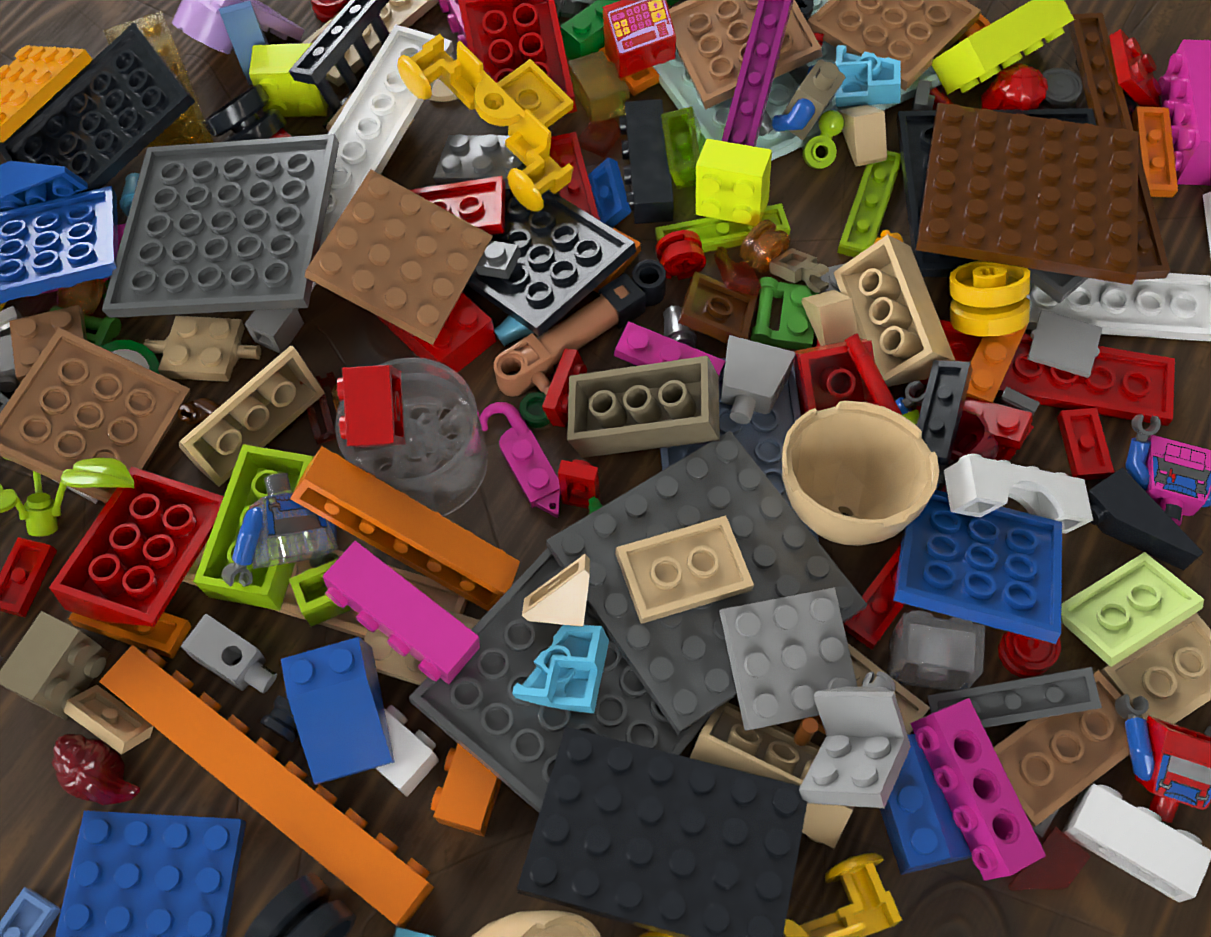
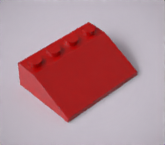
(511, 33)
(137, 551)

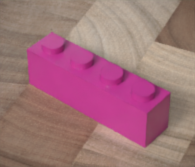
(400, 612)

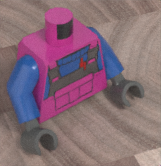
(1169, 470)

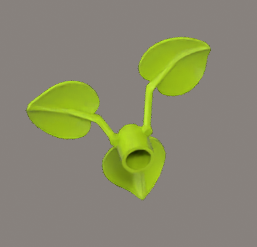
(42, 511)

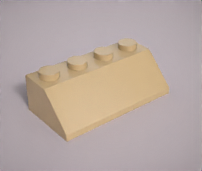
(894, 311)
(252, 415)
(769, 754)

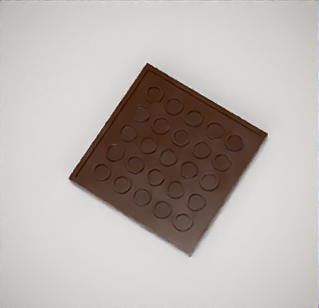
(1032, 193)

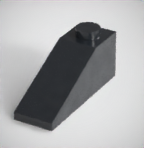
(1133, 517)

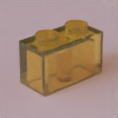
(598, 86)

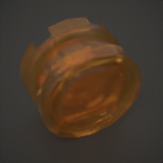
(764, 245)
(84, 294)

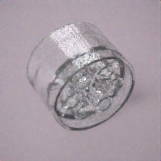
(455, 465)

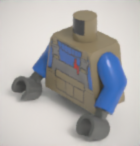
(813, 96)

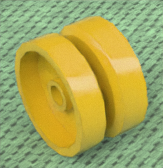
(989, 298)

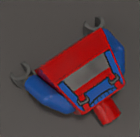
(1167, 759)

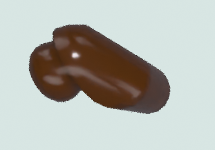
(196, 410)

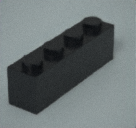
(648, 163)

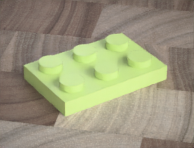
(1129, 608)

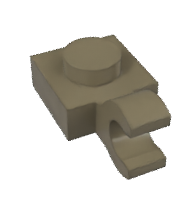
(797, 265)

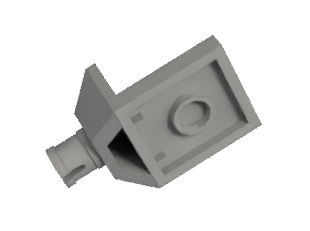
(861, 745)

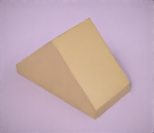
(865, 134)
(830, 316)
(562, 597)

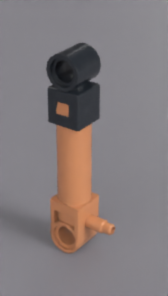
(616, 305)

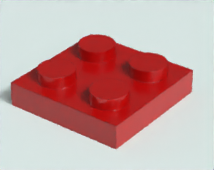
(1135, 70)

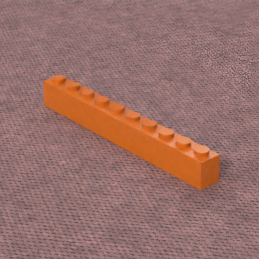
(269, 787)

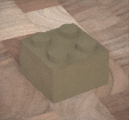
(52, 664)

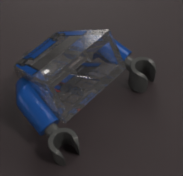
(280, 533)

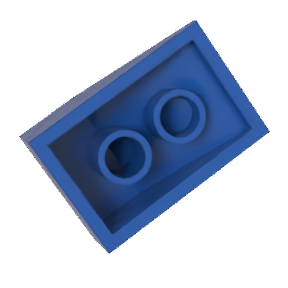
(338, 709)

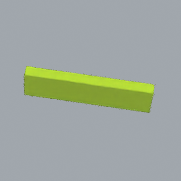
(870, 205)
(724, 233)

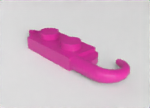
(526, 459)

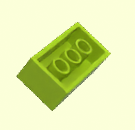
(243, 490)

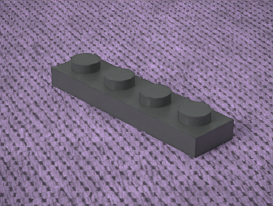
(1027, 697)

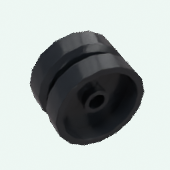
(242, 118)
(303, 912)

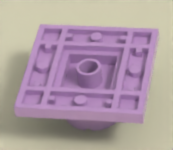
(204, 23)

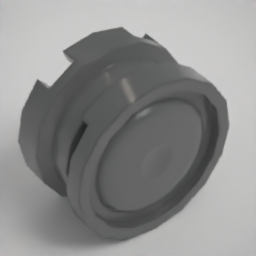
(1063, 89)

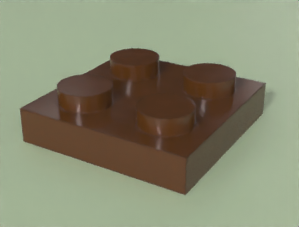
(716, 310)

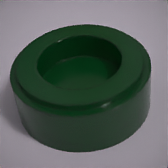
(532, 410)

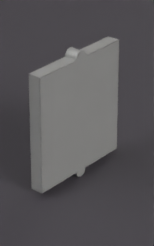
(1065, 343)

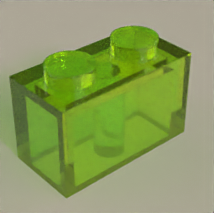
(682, 144)

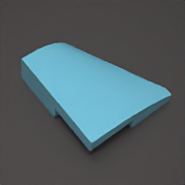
(867, 79)
(568, 670)

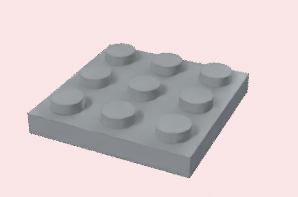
(785, 654)

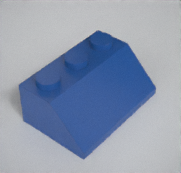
(920, 818)

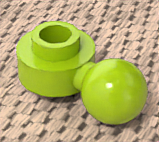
(830, 124)

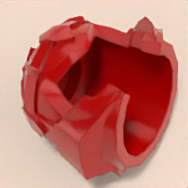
(1016, 88)

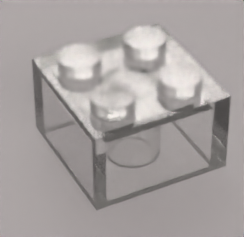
(936, 652)

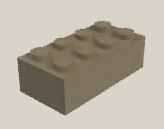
(644, 407)

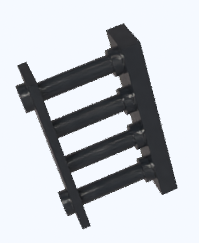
(331, 47)

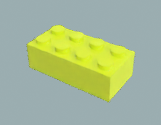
(1001, 44)

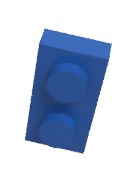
(609, 193)

